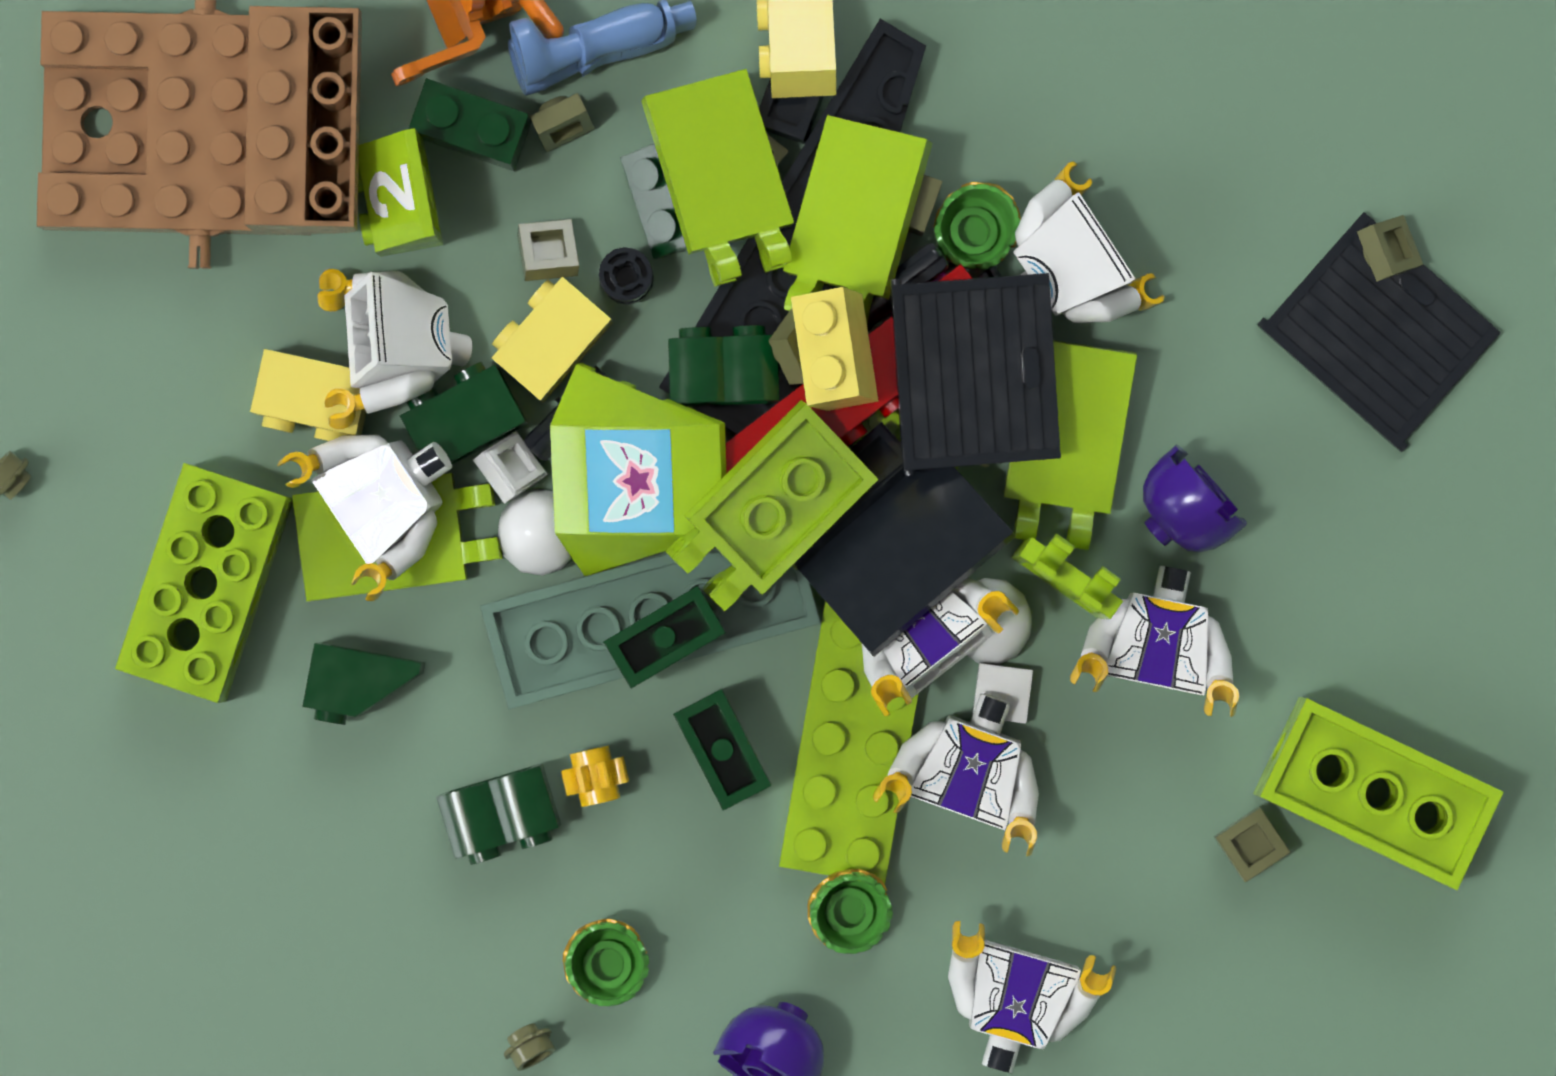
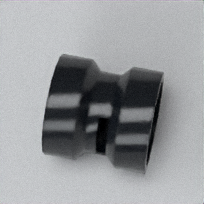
(626, 284)

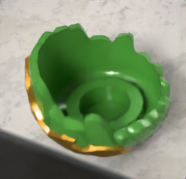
(977, 225)
(849, 912)
(605, 962)

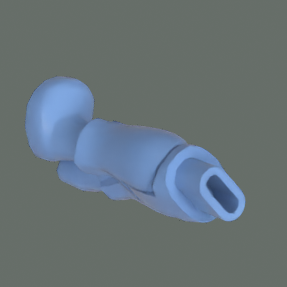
(607, 39)

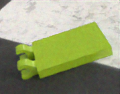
(720, 171)
(856, 210)
(1092, 416)
(773, 505)
(332, 559)
(1050, 566)

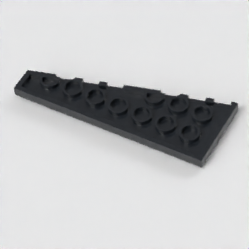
(872, 94)

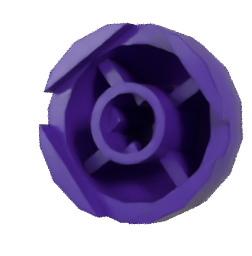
(1188, 505)
(771, 1043)

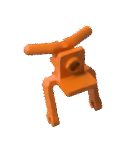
(463, 20)

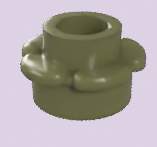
(12, 474)
(529, 1046)

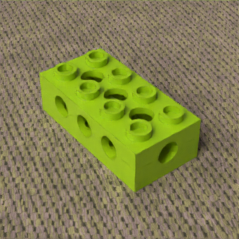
(169, 592)
(1412, 778)

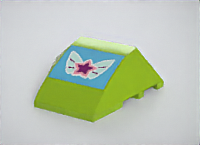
(627, 470)

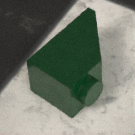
(353, 681)

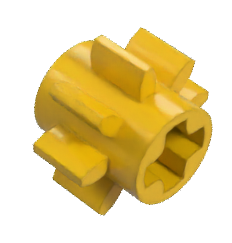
(595, 776)

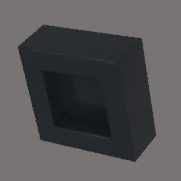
(789, 116)

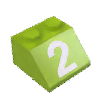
(397, 195)

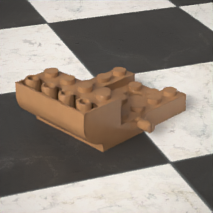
(211, 124)

